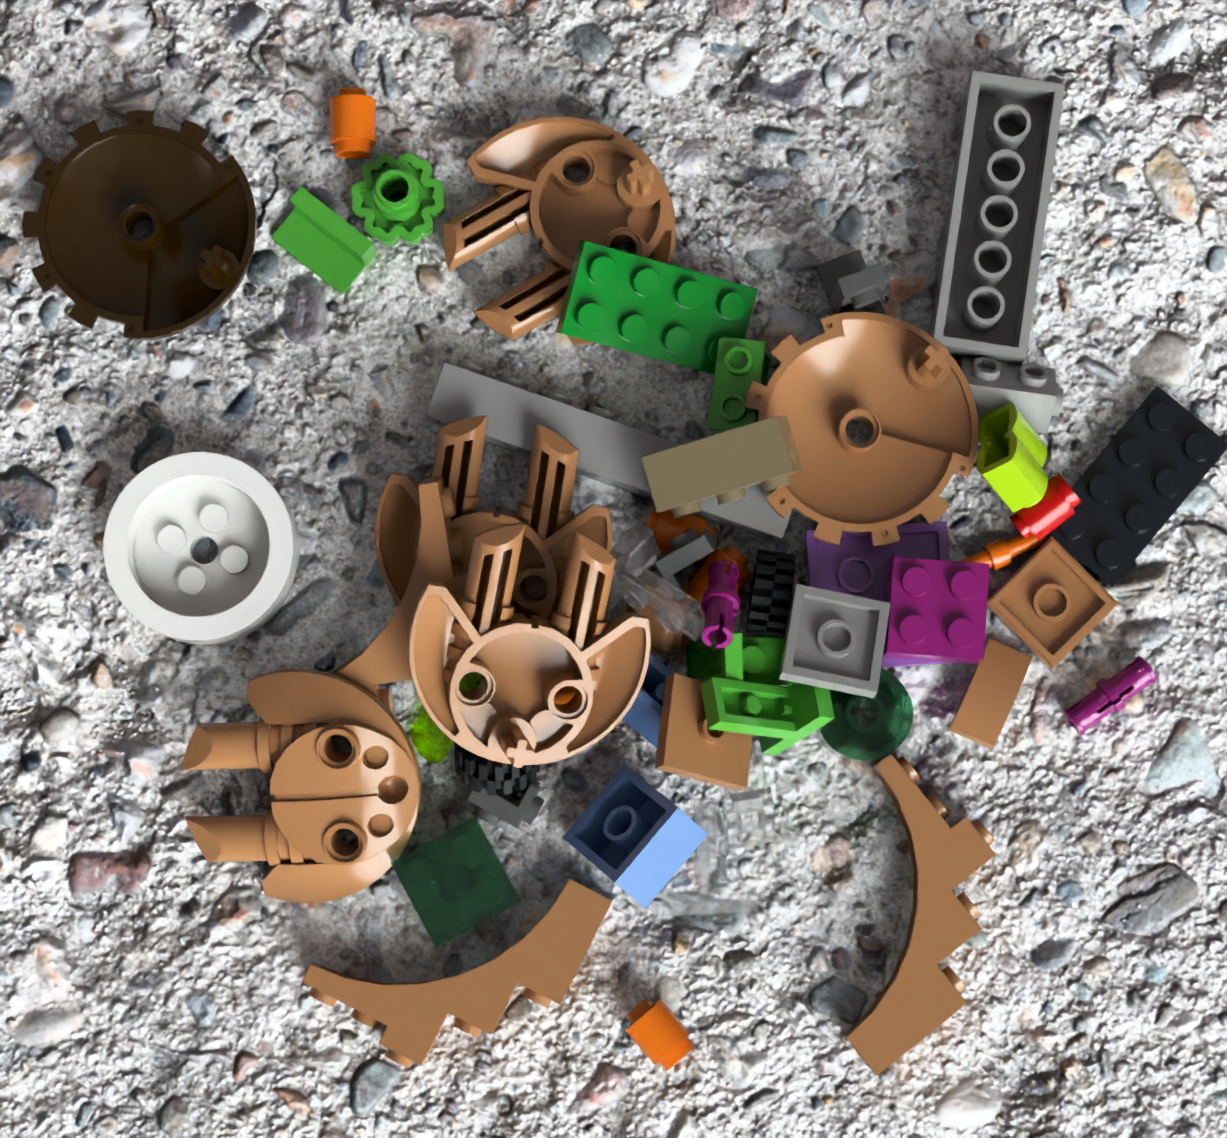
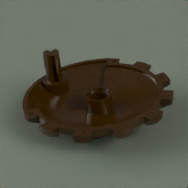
(130, 175)

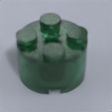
(880, 735)

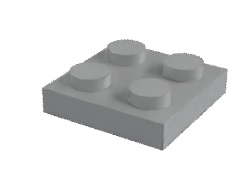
(834, 641)

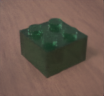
(456, 881)

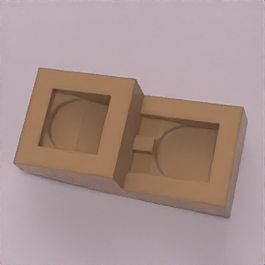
(990, 694)

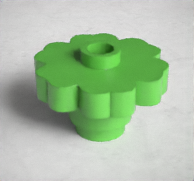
(402, 219)

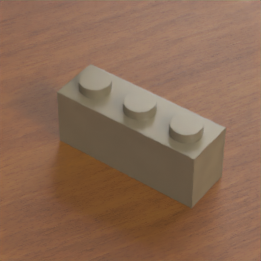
(722, 466)

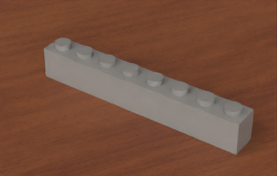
(606, 448)

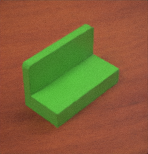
(324, 242)

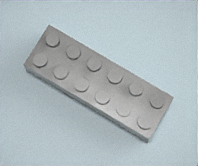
(996, 216)

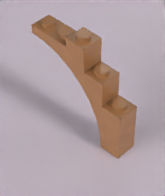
(436, 561)
(941, 858)
(417, 1010)

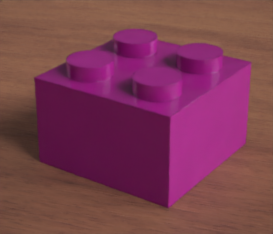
(936, 610)

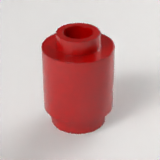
(1049, 512)

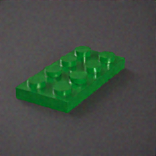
(652, 307)

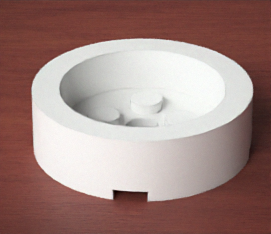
(153, 540)

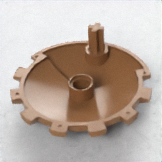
(905, 395)

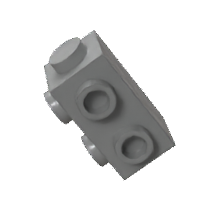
(1026, 386)

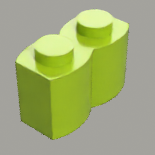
(1012, 457)

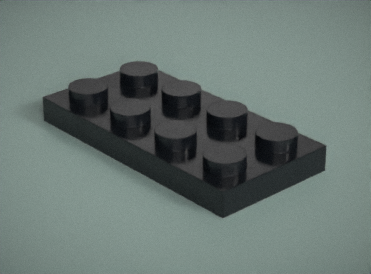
(1137, 485)

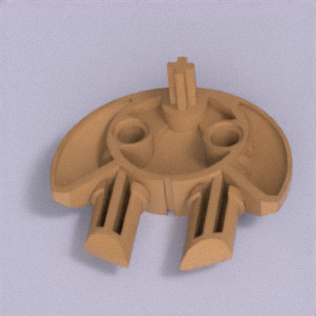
(614, 205)
(544, 511)
(526, 659)
(314, 785)

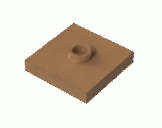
(1050, 603)
(691, 748)

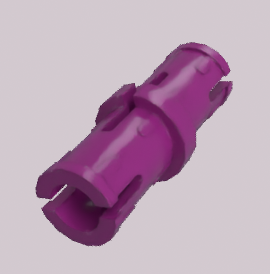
(720, 603)
(1110, 695)

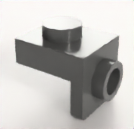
(684, 550)
(495, 808)

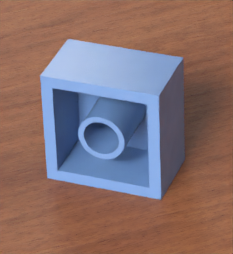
(635, 836)

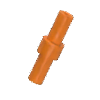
(999, 552)

